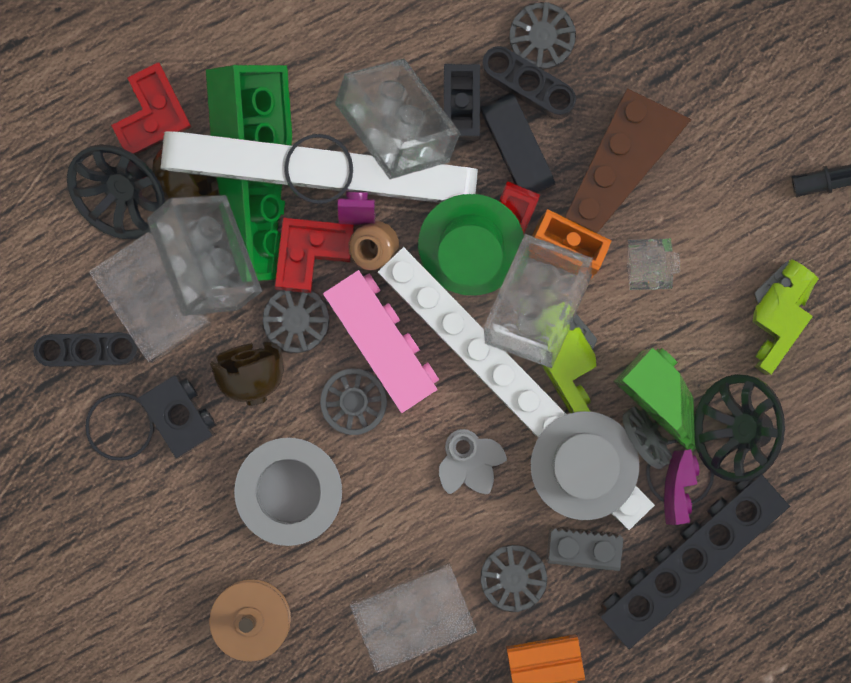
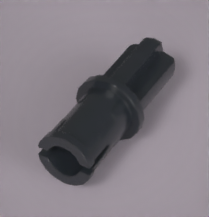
(821, 180)

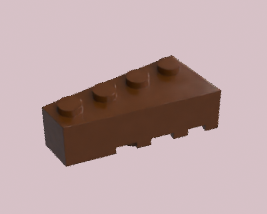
(628, 150)

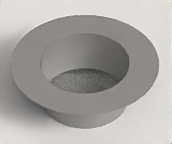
(584, 465)
(288, 491)

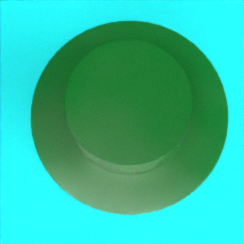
(469, 243)

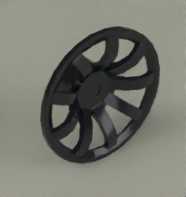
(120, 183)
(746, 428)

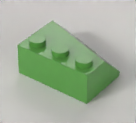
(661, 393)

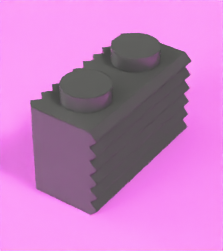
(584, 549)

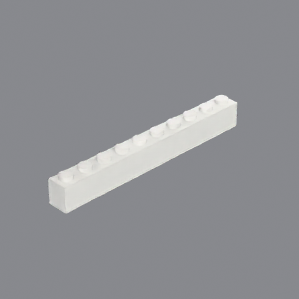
(489, 363)

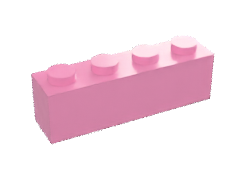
(380, 340)

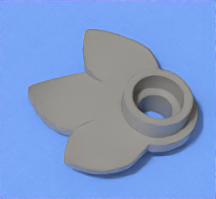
(472, 467)

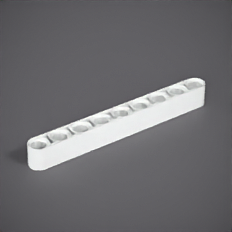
(308, 168)

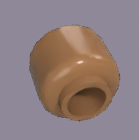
(373, 245)

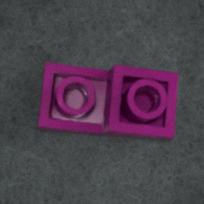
(356, 209)
(680, 473)

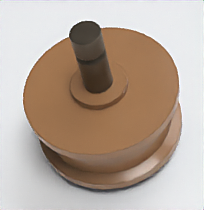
(250, 620)

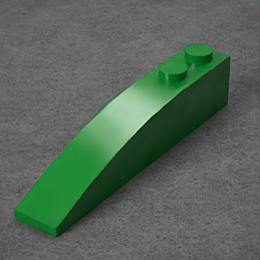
(252, 106)

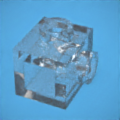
(651, 264)

